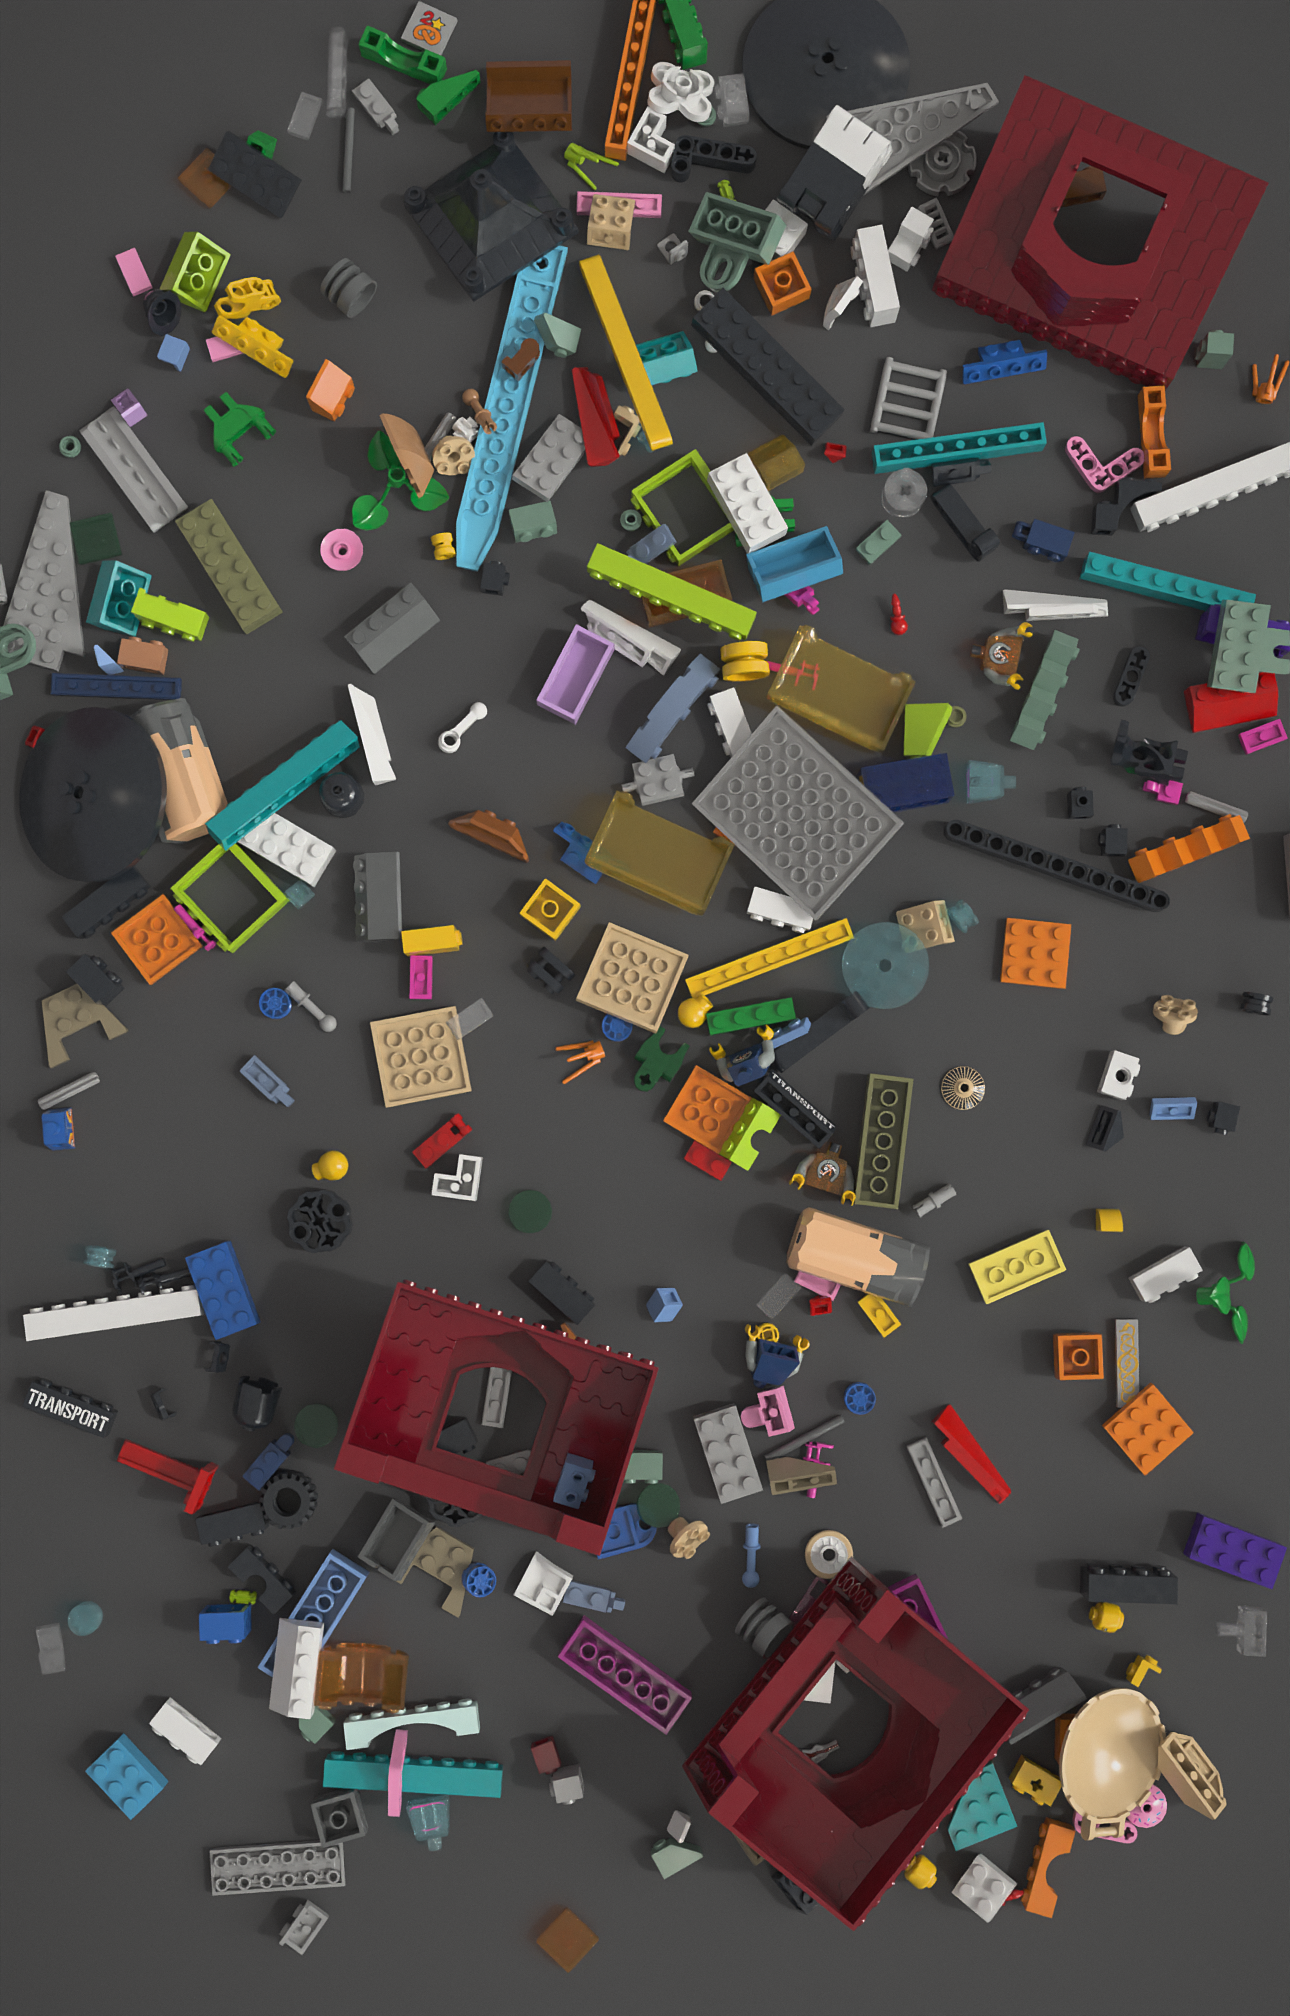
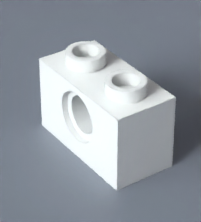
(1109, 1084)

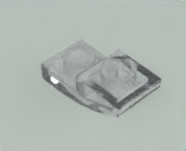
(51, 1648)

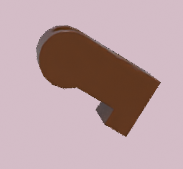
(522, 360)

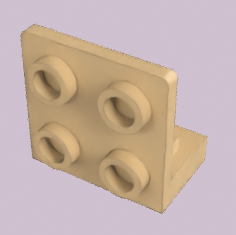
(610, 222)
(928, 922)

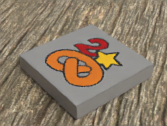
(429, 29)

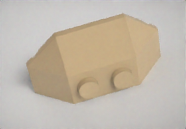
(1191, 1774)

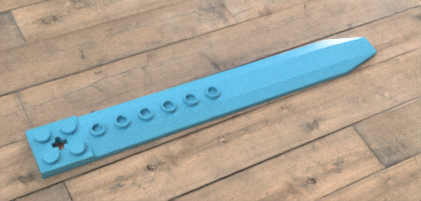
(509, 405)

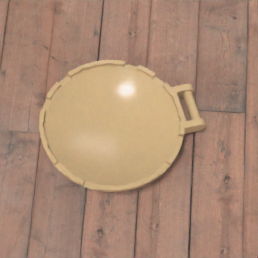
(1110, 1759)

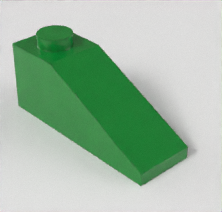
(445, 95)

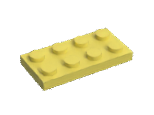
(1017, 1266)

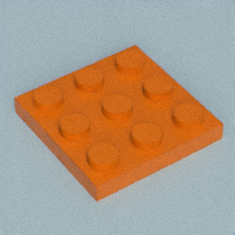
(156, 939)
(1035, 953)
(707, 1109)
(1147, 1429)

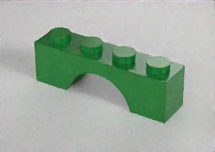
(383, 50)
(750, 1016)

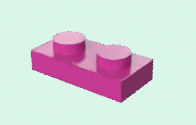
(1262, 736)
(421, 977)

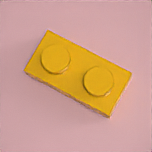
(879, 1314)

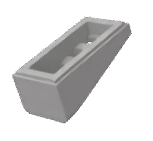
(938, 212)

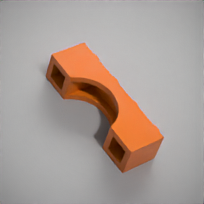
(1151, 417)
(1055, 1839)

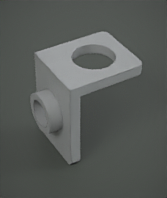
(676, 253)

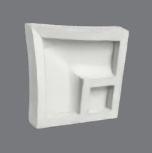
(840, 298)
(543, 1584)

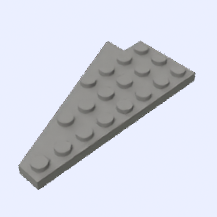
(923, 122)
(48, 588)

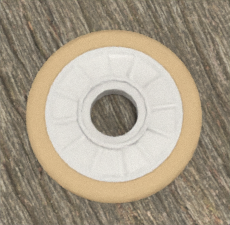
(818, 1544)

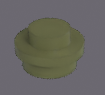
(957, 717)

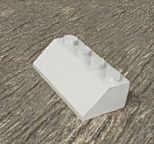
(296, 1667)

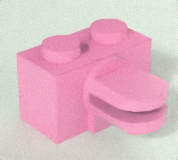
(771, 1411)

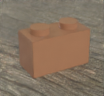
(142, 656)

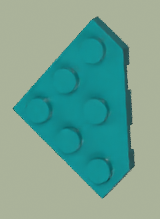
(981, 1811)

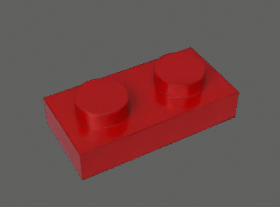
(707, 1160)

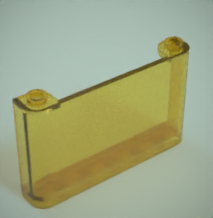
(840, 690)
(658, 855)

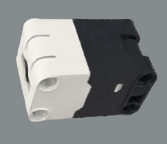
(835, 172)

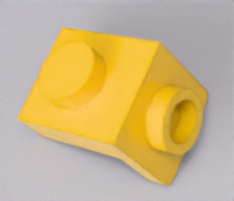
(1138, 1669)

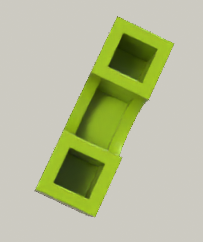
(738, 1145)

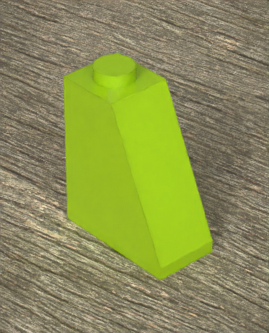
(924, 727)

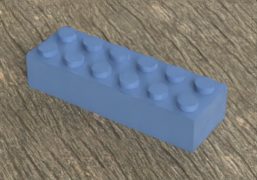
(325, 1598)

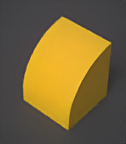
(1109, 1220)

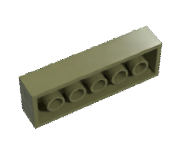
(229, 566)
(882, 1141)

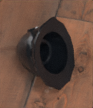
(162, 311)

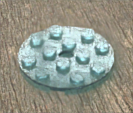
(902, 949)

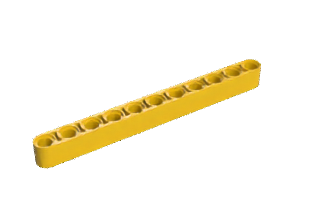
(625, 353)

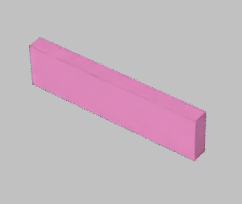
(645, 204)

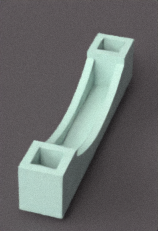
(459, 1717)

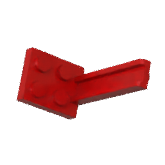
(171, 1471)

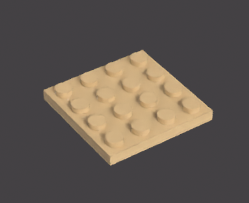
(632, 977)
(419, 1057)

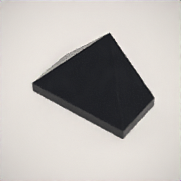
(1106, 1129)

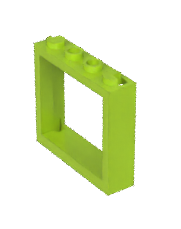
(694, 459)
(209, 927)

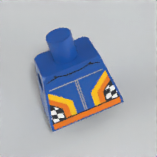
(58, 1129)

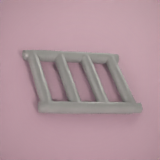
(885, 385)

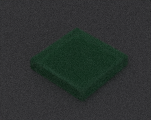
(96, 538)

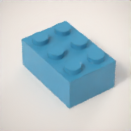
(127, 1776)

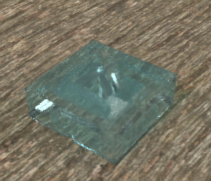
(299, 894)

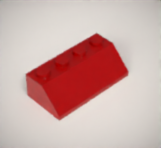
(1219, 708)

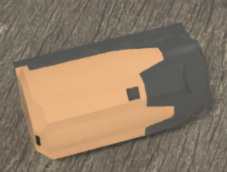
(191, 776)
(858, 1256)

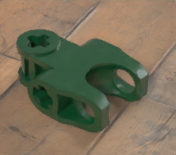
(656, 1063)

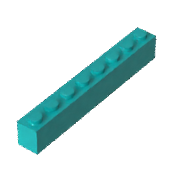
(976, 444)
(1158, 583)
(282, 785)
(418, 1775)

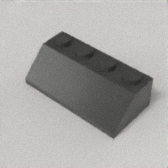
(392, 628)
(377, 897)
(1046, 1701)

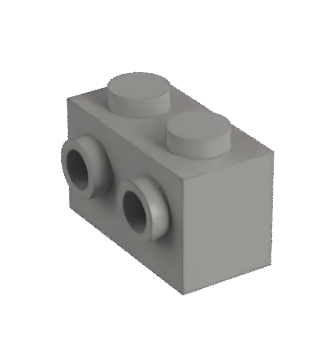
(567, 1784)

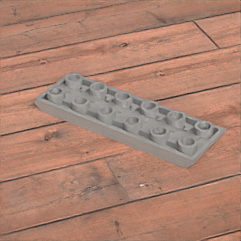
(133, 469)
(276, 1867)

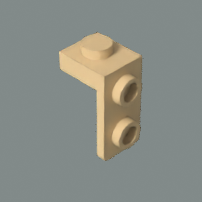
(627, 417)

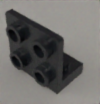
(799, 1899)

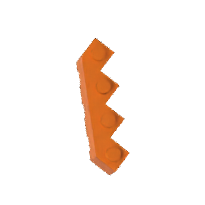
(1188, 849)

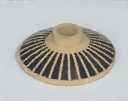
(952, 1092)

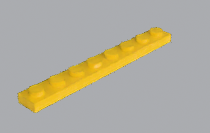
(769, 958)

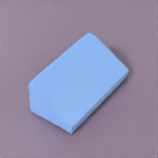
(105, 662)

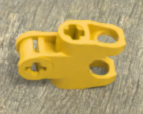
(251, 295)

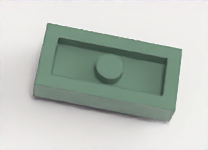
(878, 542)

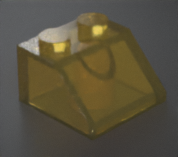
(777, 462)

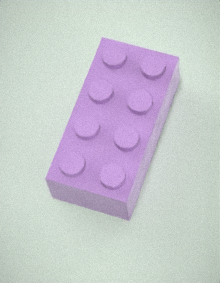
(575, 674)

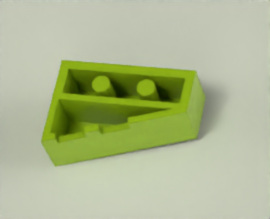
(169, 616)

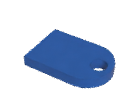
(625, 1532)

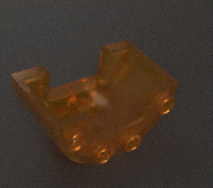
(361, 1675)

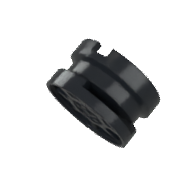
(1256, 1003)

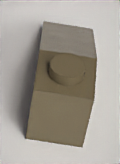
(795, 1475)

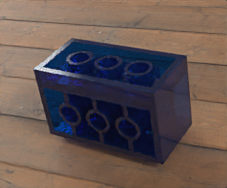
(910, 782)

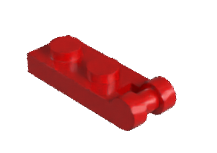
(441, 1141)

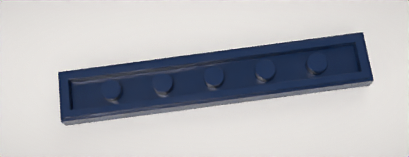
(115, 686)

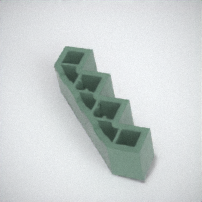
(1042, 695)

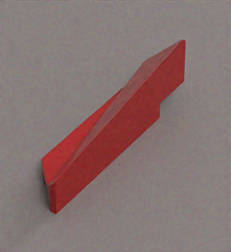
(596, 417)
(970, 1454)

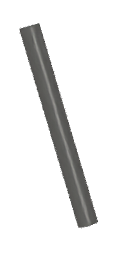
(348, 150)
(805, 1438)

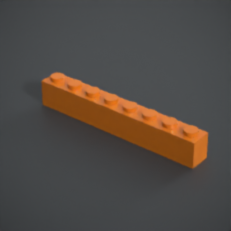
(629, 78)

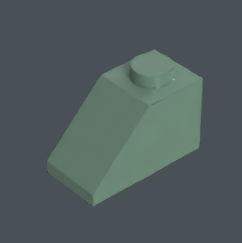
(557, 334)
(317, 1726)
(673, 1856)

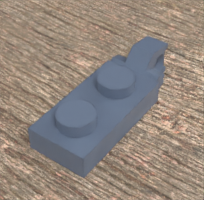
(652, 545)
(267, 1081)
(592, 1597)

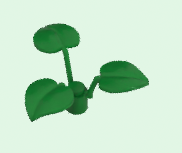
(367, 511)
(1219, 1293)

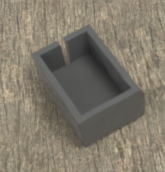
(396, 1539)

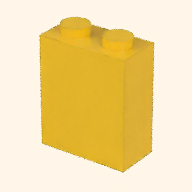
(431, 940)

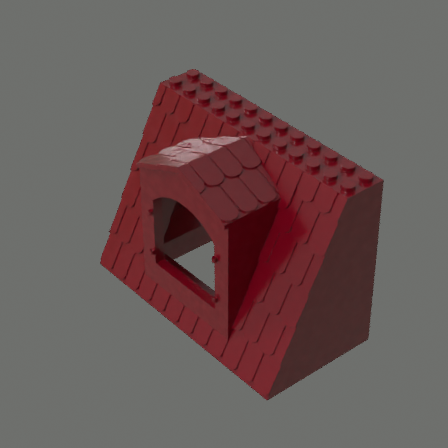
(1118, 316)
(589, 1411)
(858, 1828)

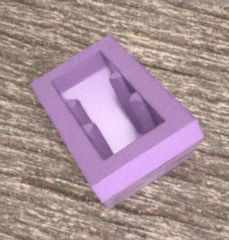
(129, 407)

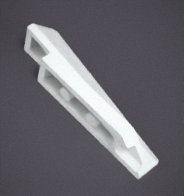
(1052, 606)
(630, 638)
(372, 736)

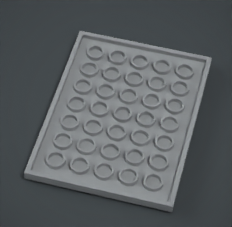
(797, 813)

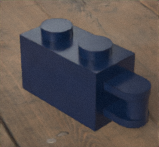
(1044, 539)
(269, 1461)

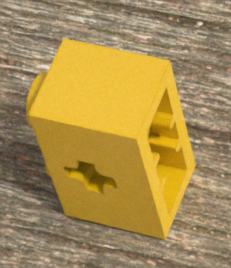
(1028, 1770)

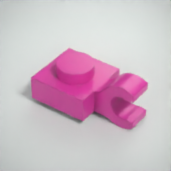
(804, 596)
(1167, 794)

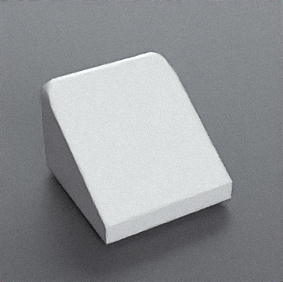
(679, 1825)

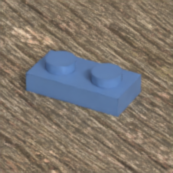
(794, 1030)
(1173, 1108)

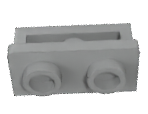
(304, 1927)

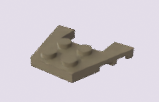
(70, 1012)
(446, 1560)

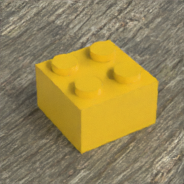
(550, 909)

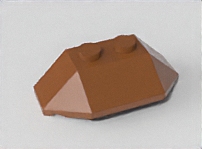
(492, 831)

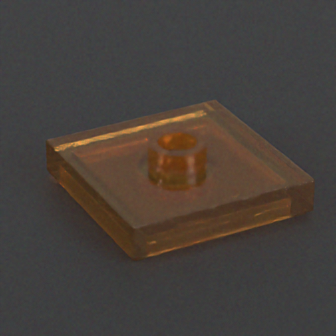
(202, 182)
(567, 1939)

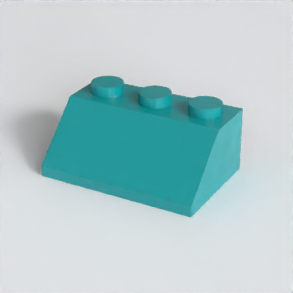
(667, 358)
(115, 597)

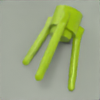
(577, 155)

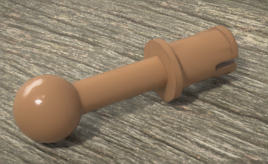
(482, 416)

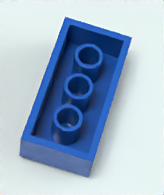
(222, 1290)

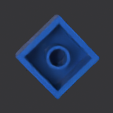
(225, 1622)

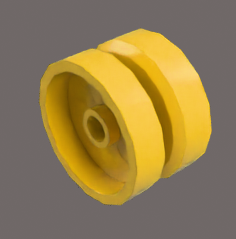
(745, 661)

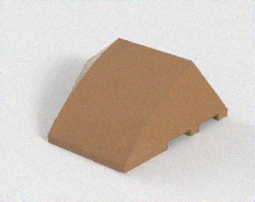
(409, 451)

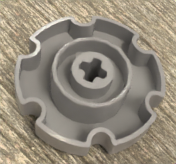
(948, 176)

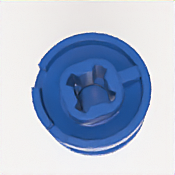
(275, 1003)
(616, 1028)
(859, 1398)
(478, 1579)

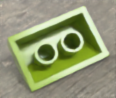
(195, 270)

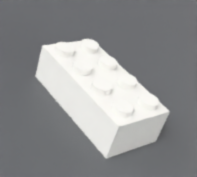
(877, 276)
(747, 503)
(290, 848)

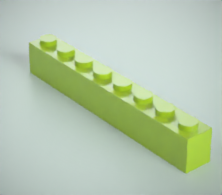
(671, 592)

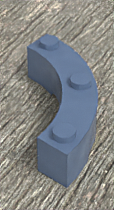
(673, 707)

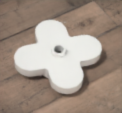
(681, 91)

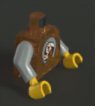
(1001, 655)
(826, 1173)

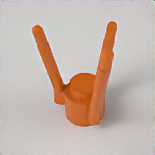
(1266, 393)
(593, 1052)

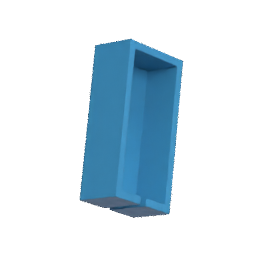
(794, 563)

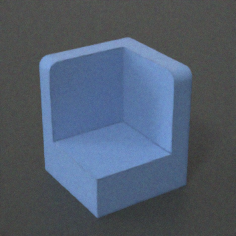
(173, 351)
(664, 1304)

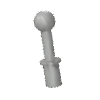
(327, 1022)

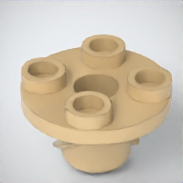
(453, 455)
(1175, 1013)
(686, 1537)

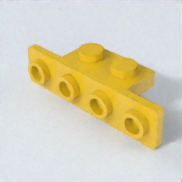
(255, 342)

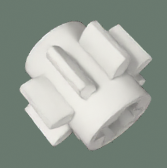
(465, 428)

